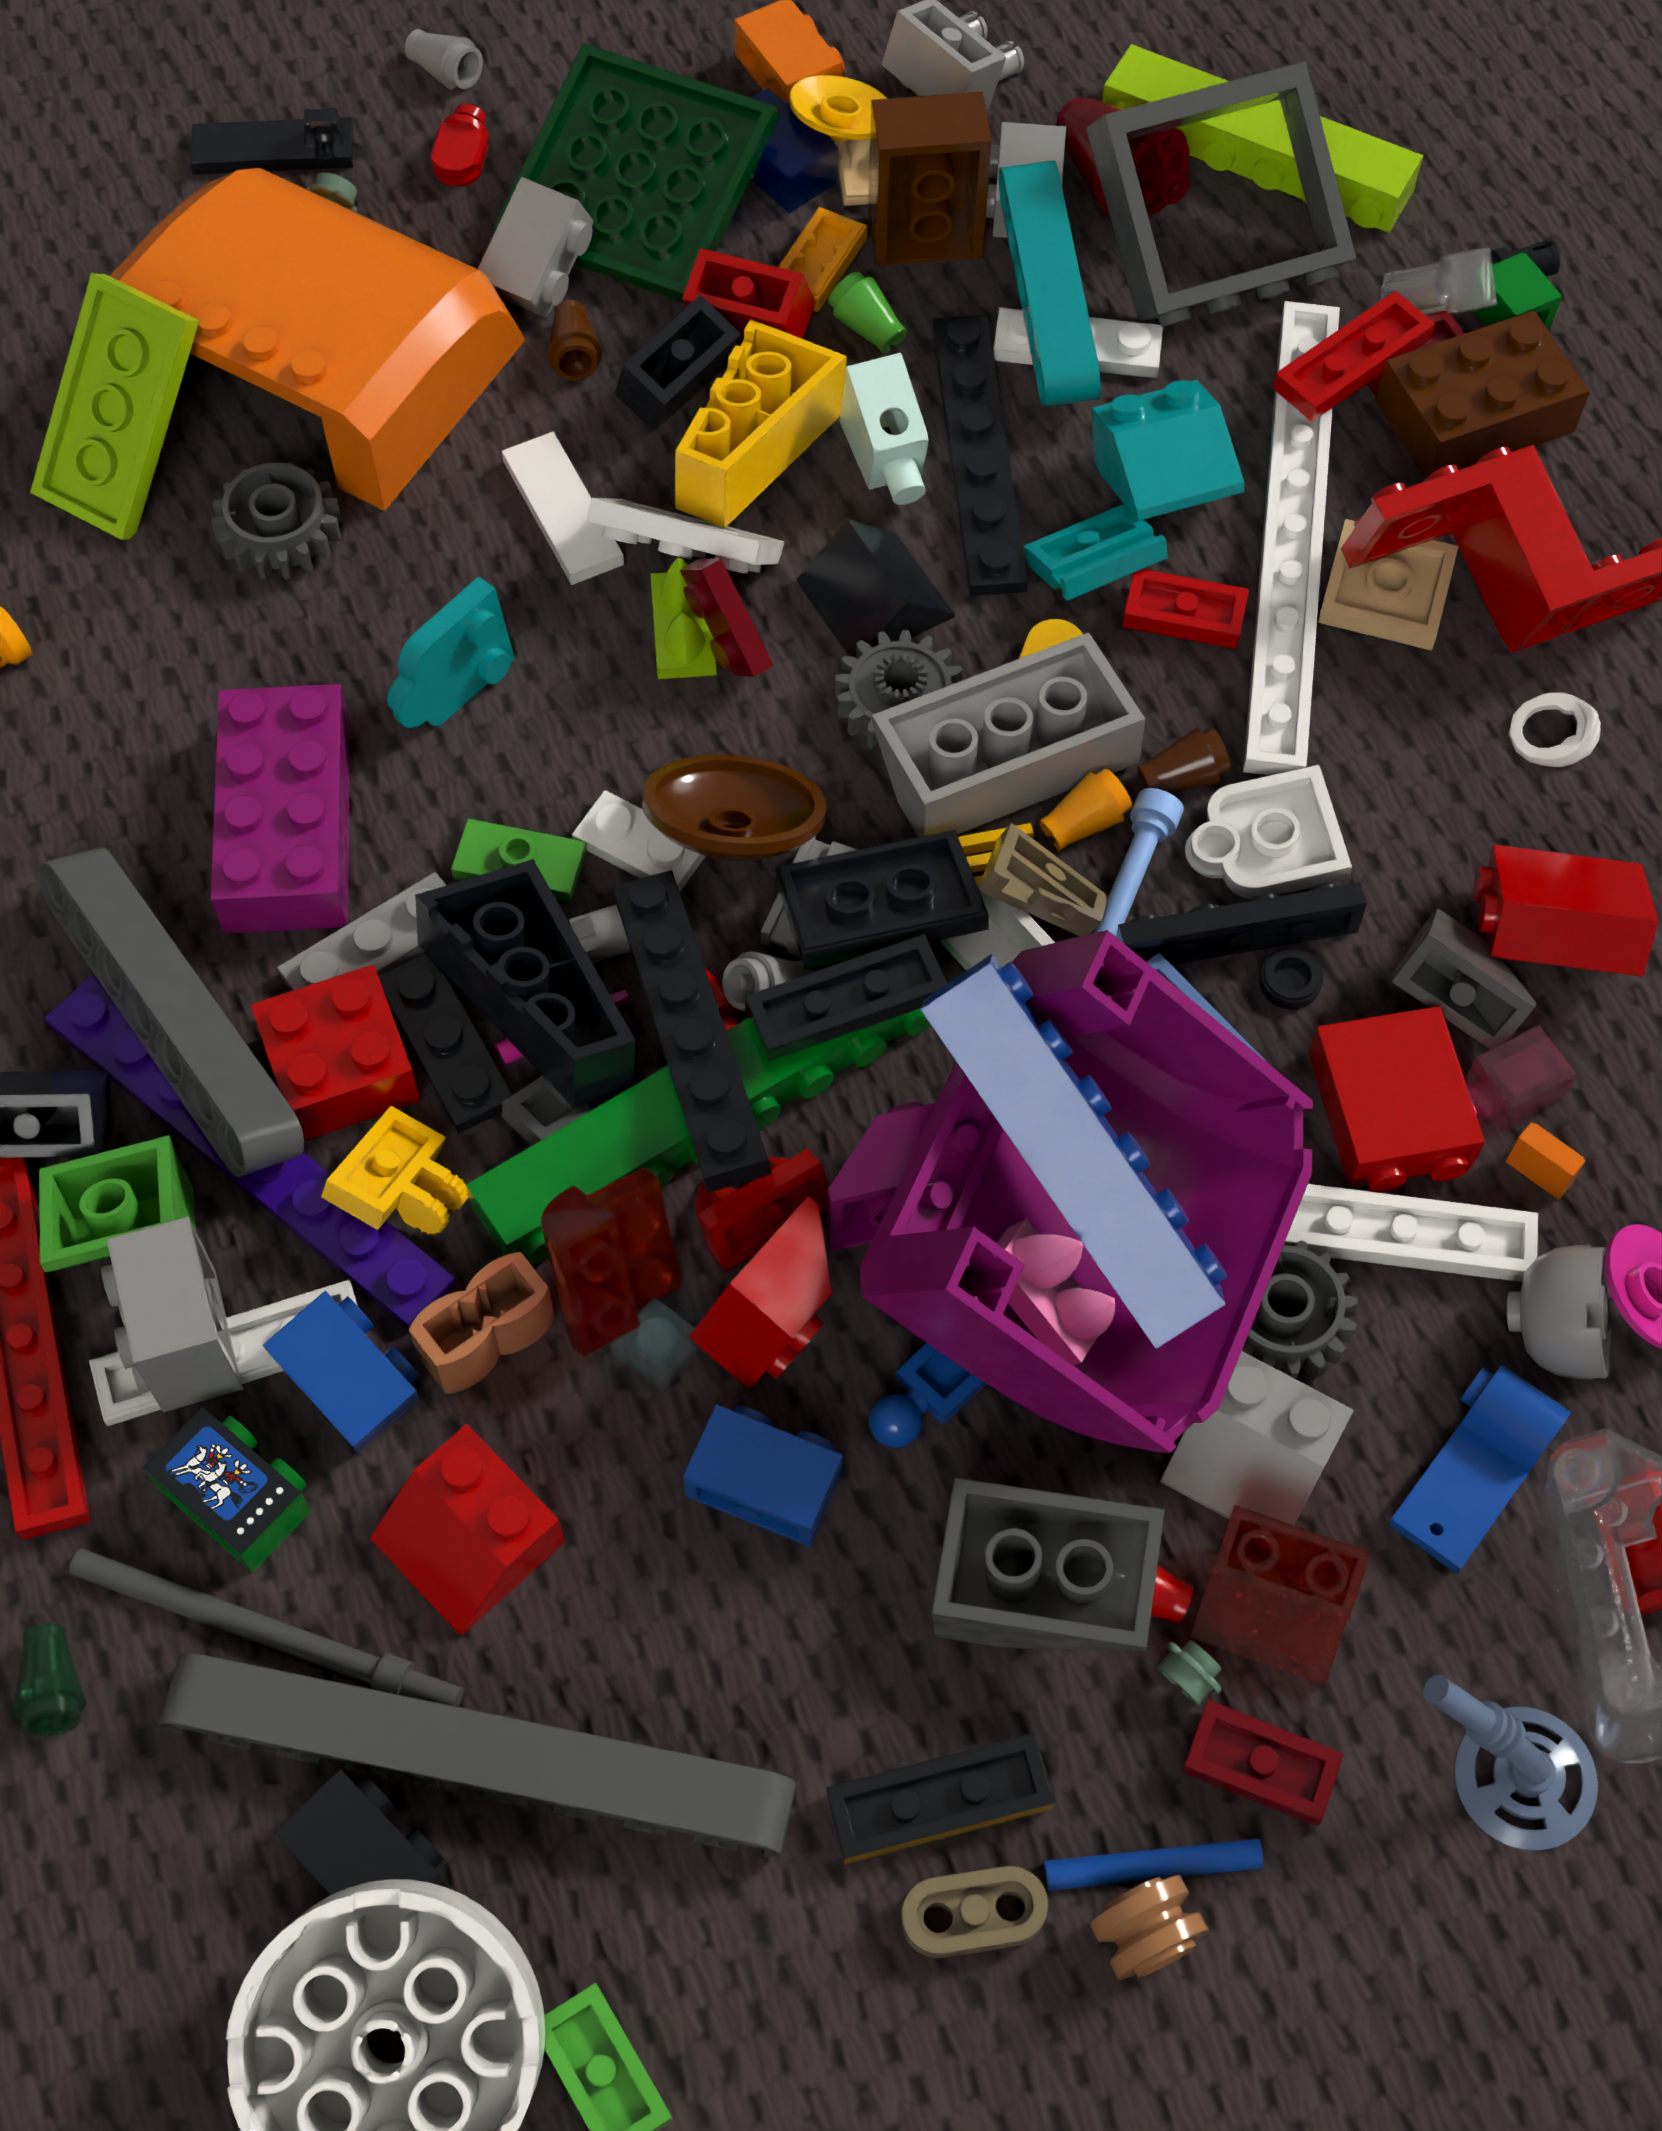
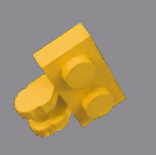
(384, 1172)

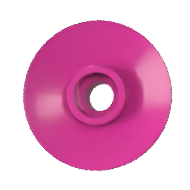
(1635, 1279)

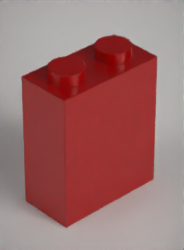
(1566, 910)
(1396, 1099)

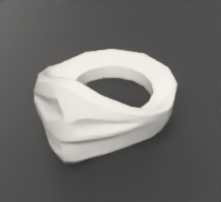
(1573, 747)

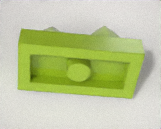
(680, 635)

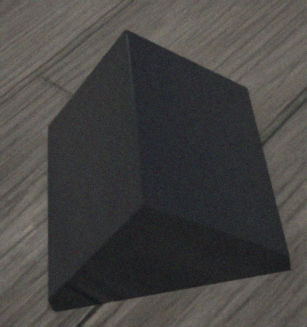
(871, 585)

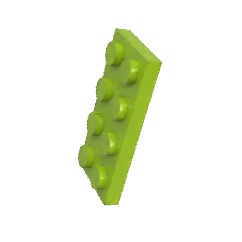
(113, 405)

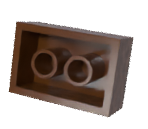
(928, 178)
(1481, 394)

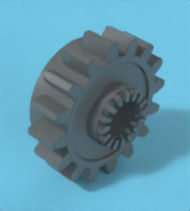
(276, 519)
(889, 669)
(1322, 1312)

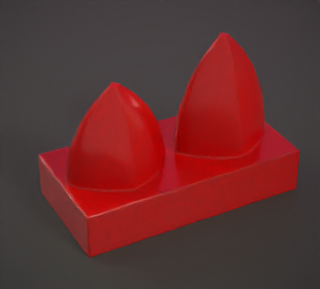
(745, 1219)

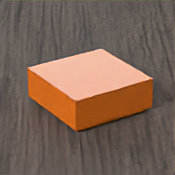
(1545, 1160)

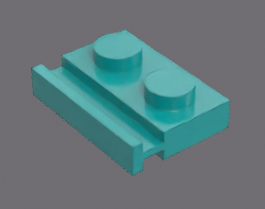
(1095, 552)

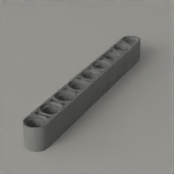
(479, 1751)

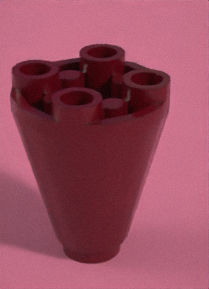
(1158, 157)

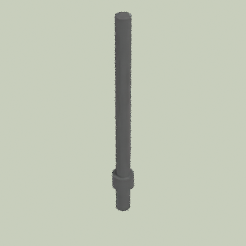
(384, 1674)

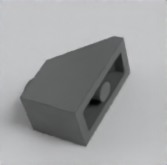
(1454, 970)

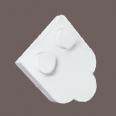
(1271, 836)

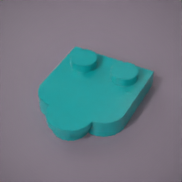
(451, 658)

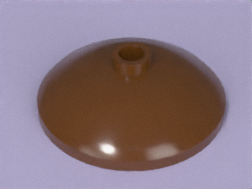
(733, 806)

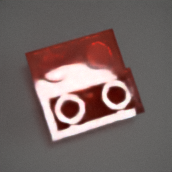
(609, 1257)
(1279, 1594)

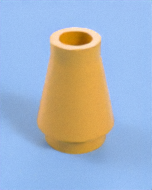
(1087, 809)

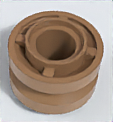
(1149, 1927)

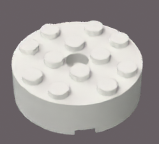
(400, 1962)

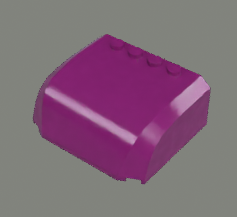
(1216, 1134)

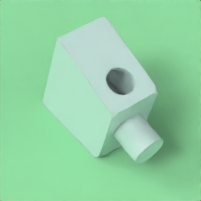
(877, 397)

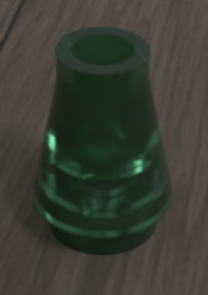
(48, 1685)

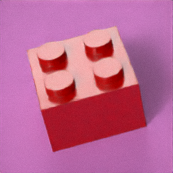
(336, 1051)

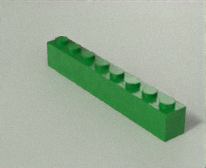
(649, 1130)

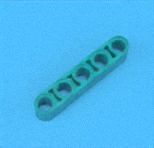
(1049, 284)

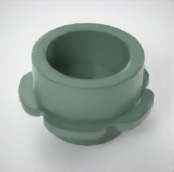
(335, 189)
(1191, 1670)

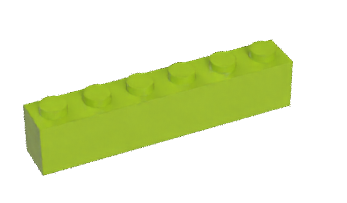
(1255, 142)

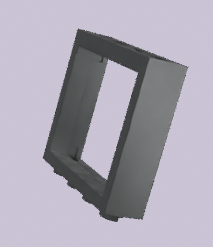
(1129, 215)

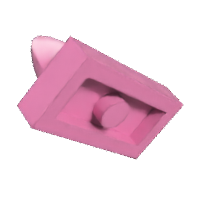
(1049, 1296)

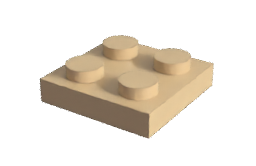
(1391, 596)

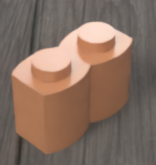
(470, 1329)

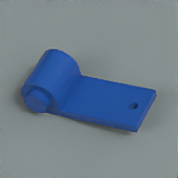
(1479, 1466)

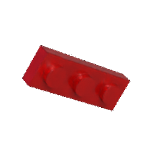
(1352, 356)

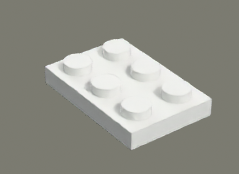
(683, 534)

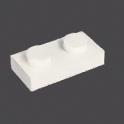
(629, 841)

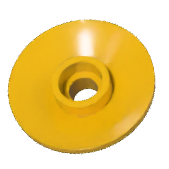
(834, 106)

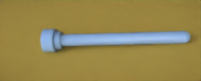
(1153, 819)

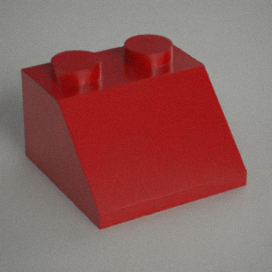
(771, 1303)
(466, 1530)

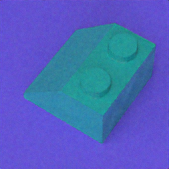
(1165, 449)

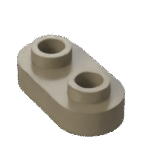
(972, 1907)

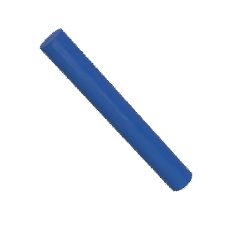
(1151, 1864)

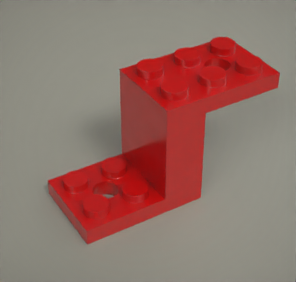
(1513, 544)

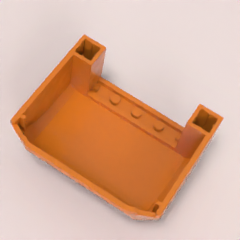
(330, 318)

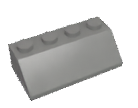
(1008, 737)

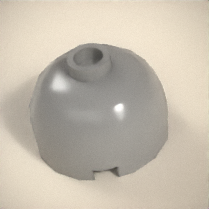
(1565, 1312)

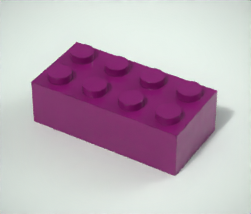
(281, 809)

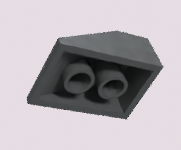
(1046, 1570)

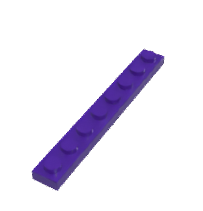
(374, 1260)

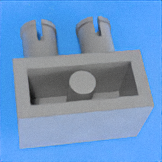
(947, 54)

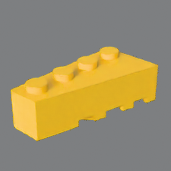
(757, 421)

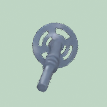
(1517, 1767)

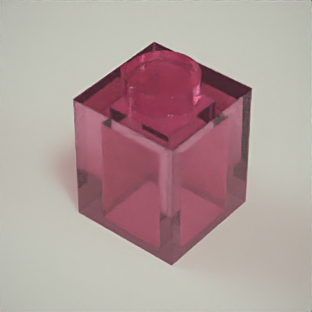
(1518, 1079)

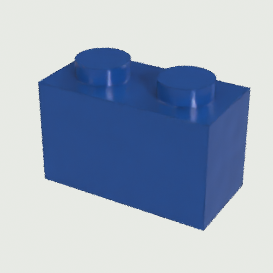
(343, 1369)
(764, 1473)

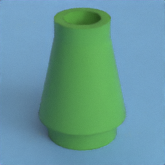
(865, 310)

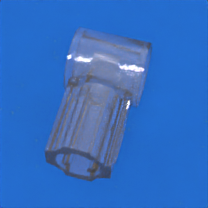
(1453, 285)

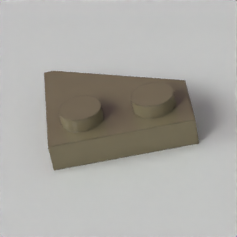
(1041, 884)

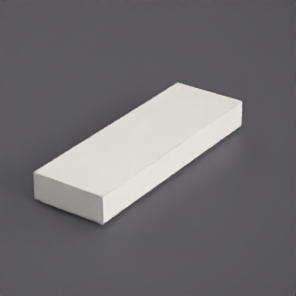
(561, 507)

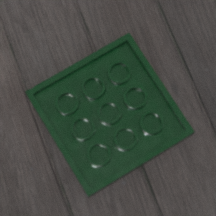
(649, 162)

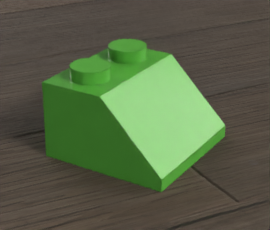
(109, 1197)

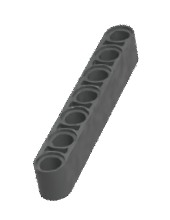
(171, 1012)

